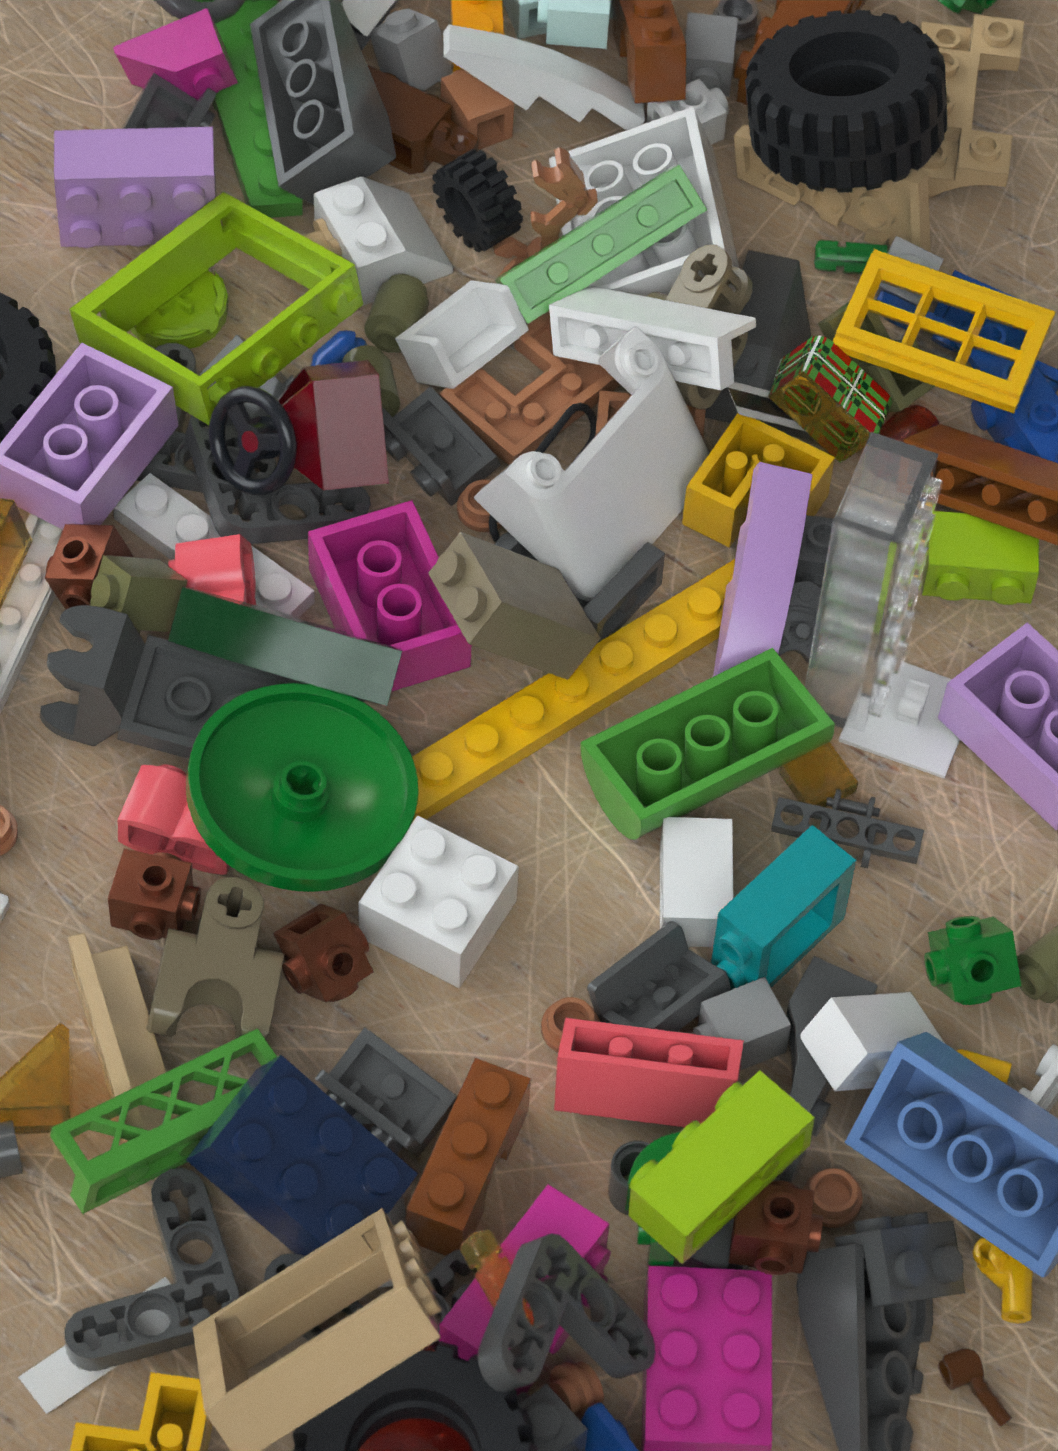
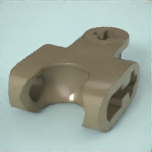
(710, 293)
(219, 964)

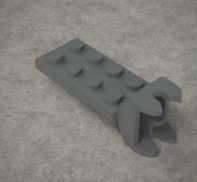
(145, 691)

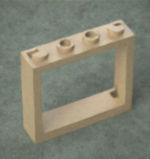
(334, 1363)

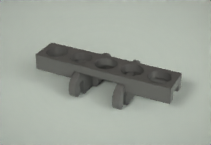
(867, 826)

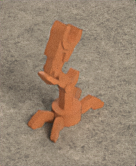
(566, 184)

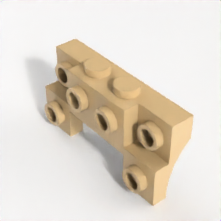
(966, 154)

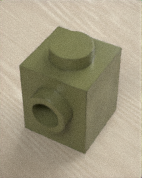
(140, 588)

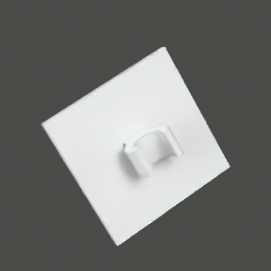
(910, 724)

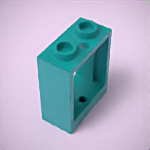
(784, 911)

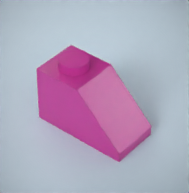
(183, 53)

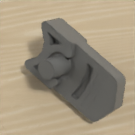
(801, 619)

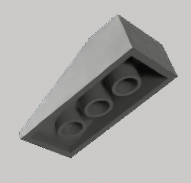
(318, 97)

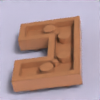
(522, 421)

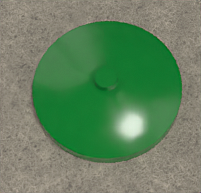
(301, 787)

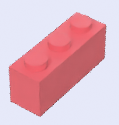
(643, 1072)

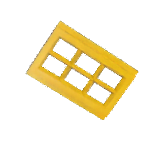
(932, 368)

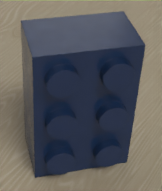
(298, 1160)

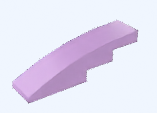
(764, 565)

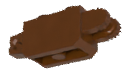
(420, 126)

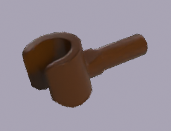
(966, 1368)

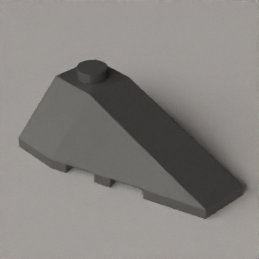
(780, 327)
(861, 1351)

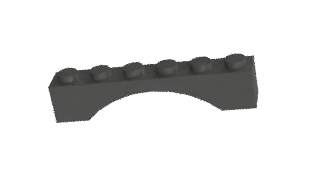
(809, 1084)

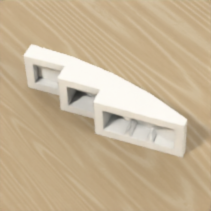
(529, 71)

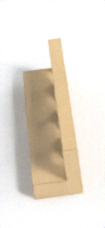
(118, 1024)

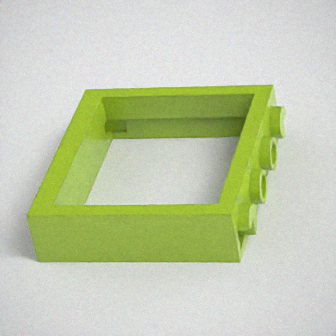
(184, 257)

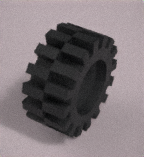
(477, 200)

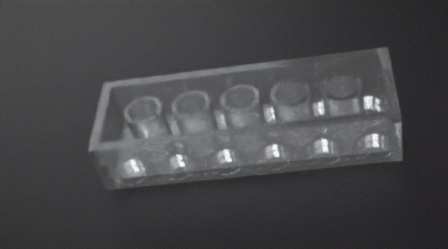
(872, 580)

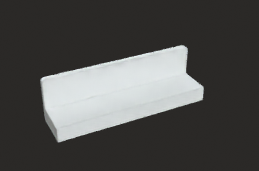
(690, 337)

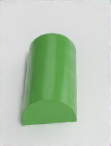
(703, 744)

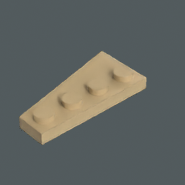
(881, 212)

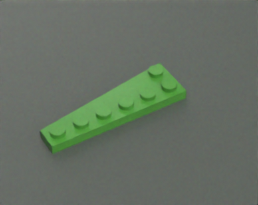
(245, 120)

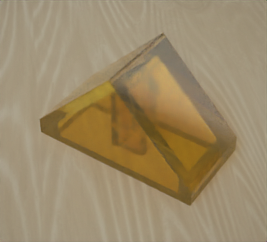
(40, 1085)

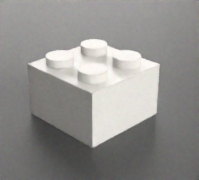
(438, 901)

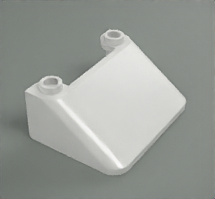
(617, 488)

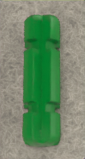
(851, 257)

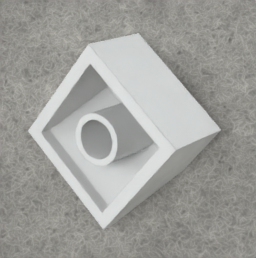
(380, 233)

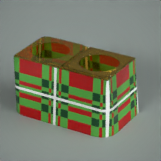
(812, 381)

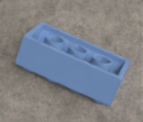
(966, 1147)

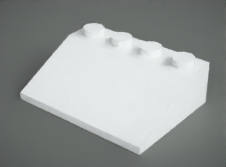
(633, 158)

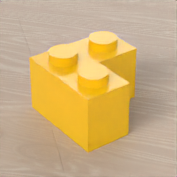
(721, 486)
(170, 1421)

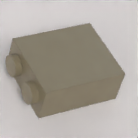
(513, 606)

